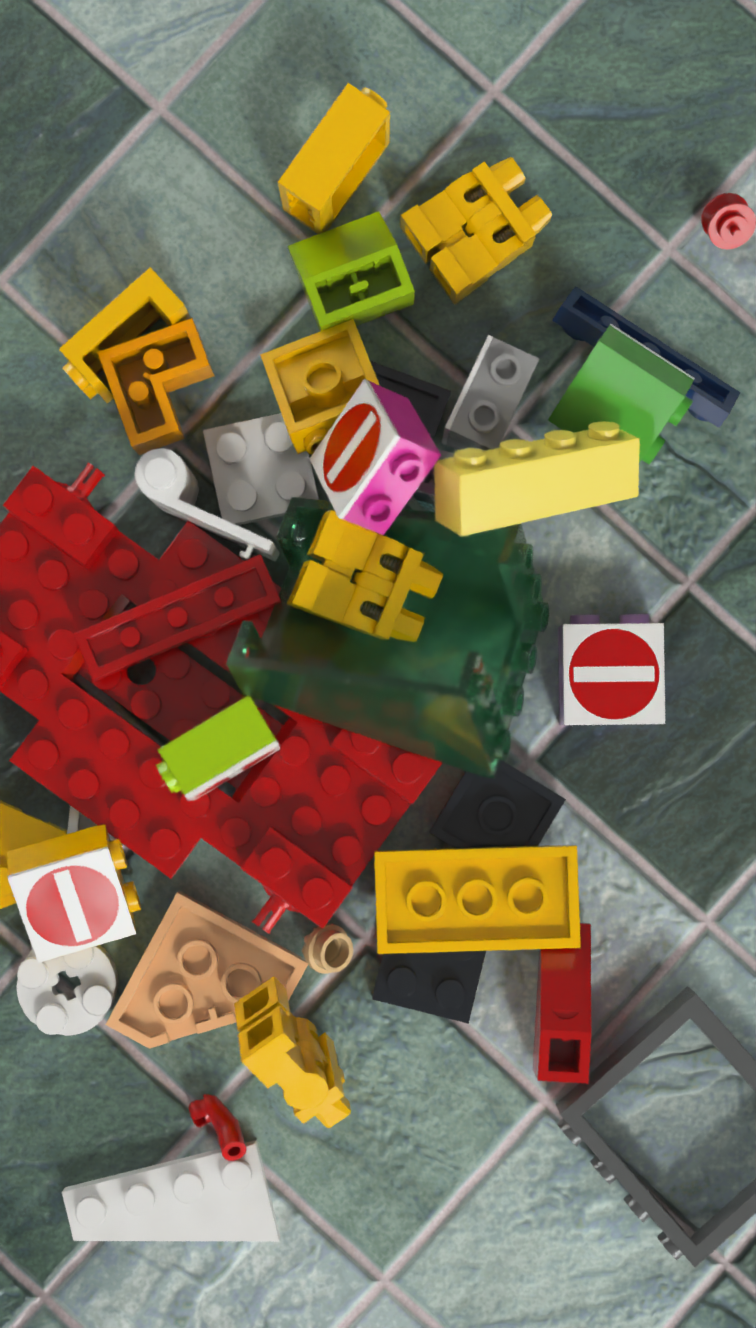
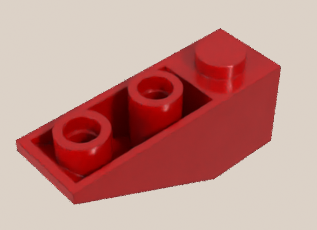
(564, 1013)

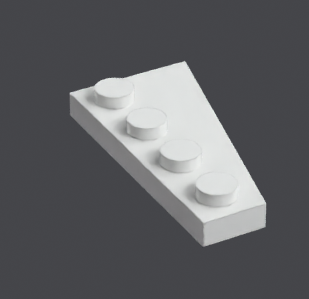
(177, 1201)

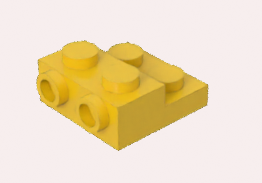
(317, 380)

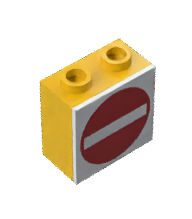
(73, 892)

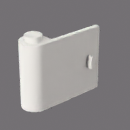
(175, 490)

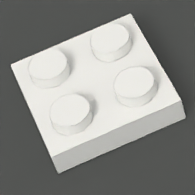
(257, 469)

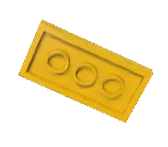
(477, 899)

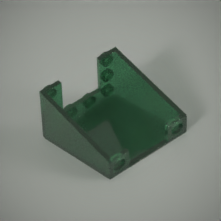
(432, 696)

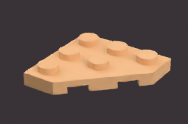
(196, 974)

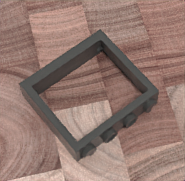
(611, 1167)

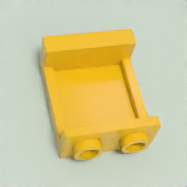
(117, 323)

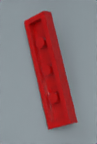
(177, 618)

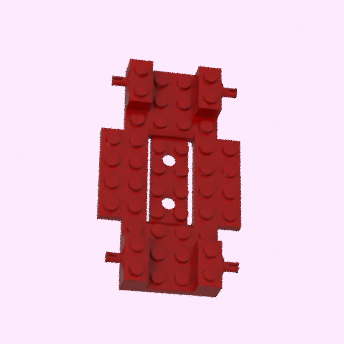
(298, 817)

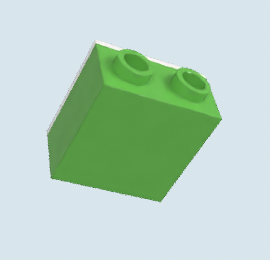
(628, 387)

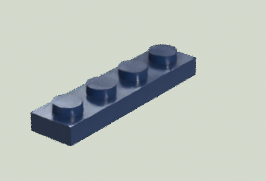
(588, 319)

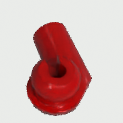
(224, 1122)

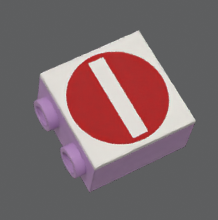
(611, 671)

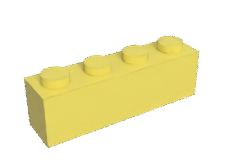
(536, 478)

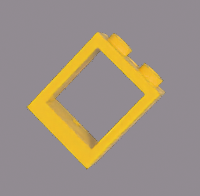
(336, 158)

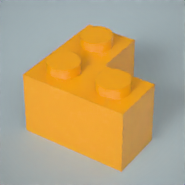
(145, 373)

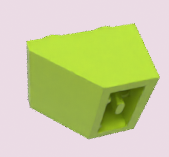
(352, 273)

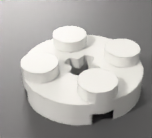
(55, 1011)

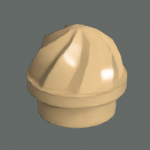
(327, 949)

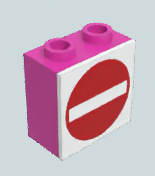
(374, 457)

